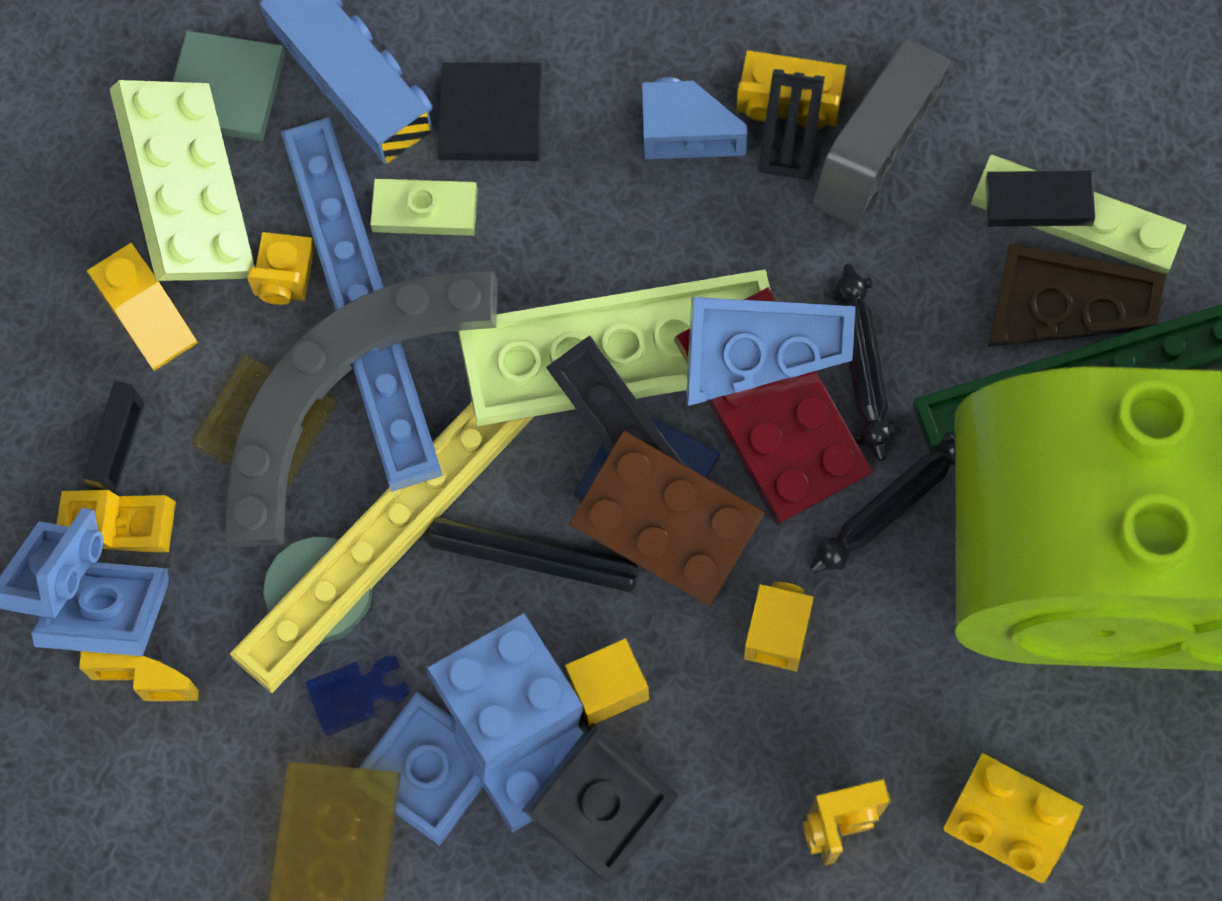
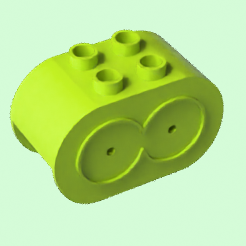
(1092, 518)

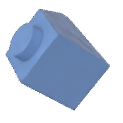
(688, 122)

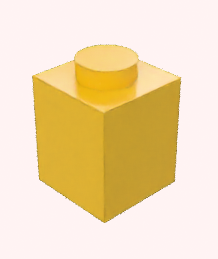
(778, 625)
(607, 682)

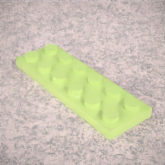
(631, 328)

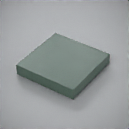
(240, 78)

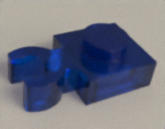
(346, 696)

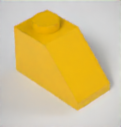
(142, 306)

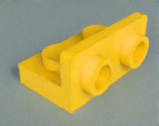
(756, 83)
(850, 810)

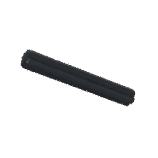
(533, 554)

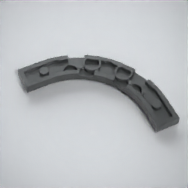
(315, 365)

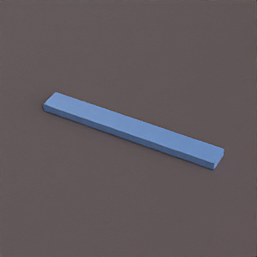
(352, 273)

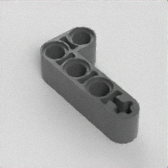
(879, 132)

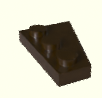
(1070, 297)

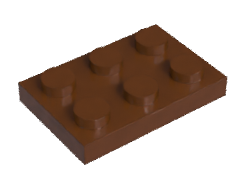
(666, 517)

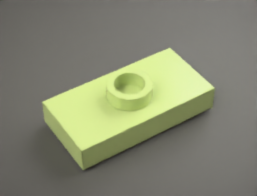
(424, 207)

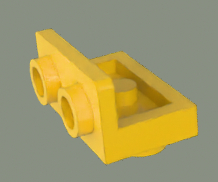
(1013, 818)

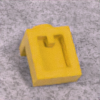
(282, 268)

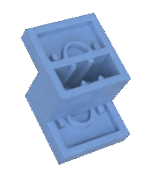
(510, 713)

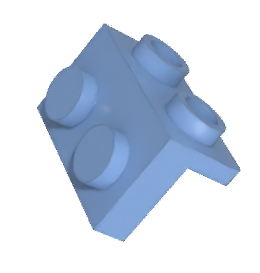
(50, 566)

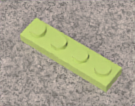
(1117, 229)

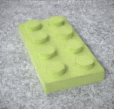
(182, 180)

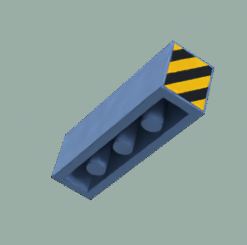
(352, 73)

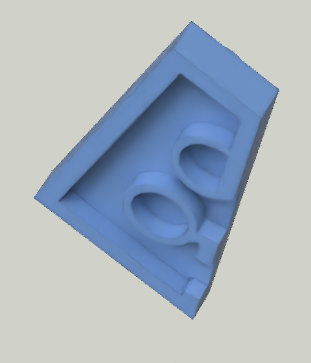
(760, 342)

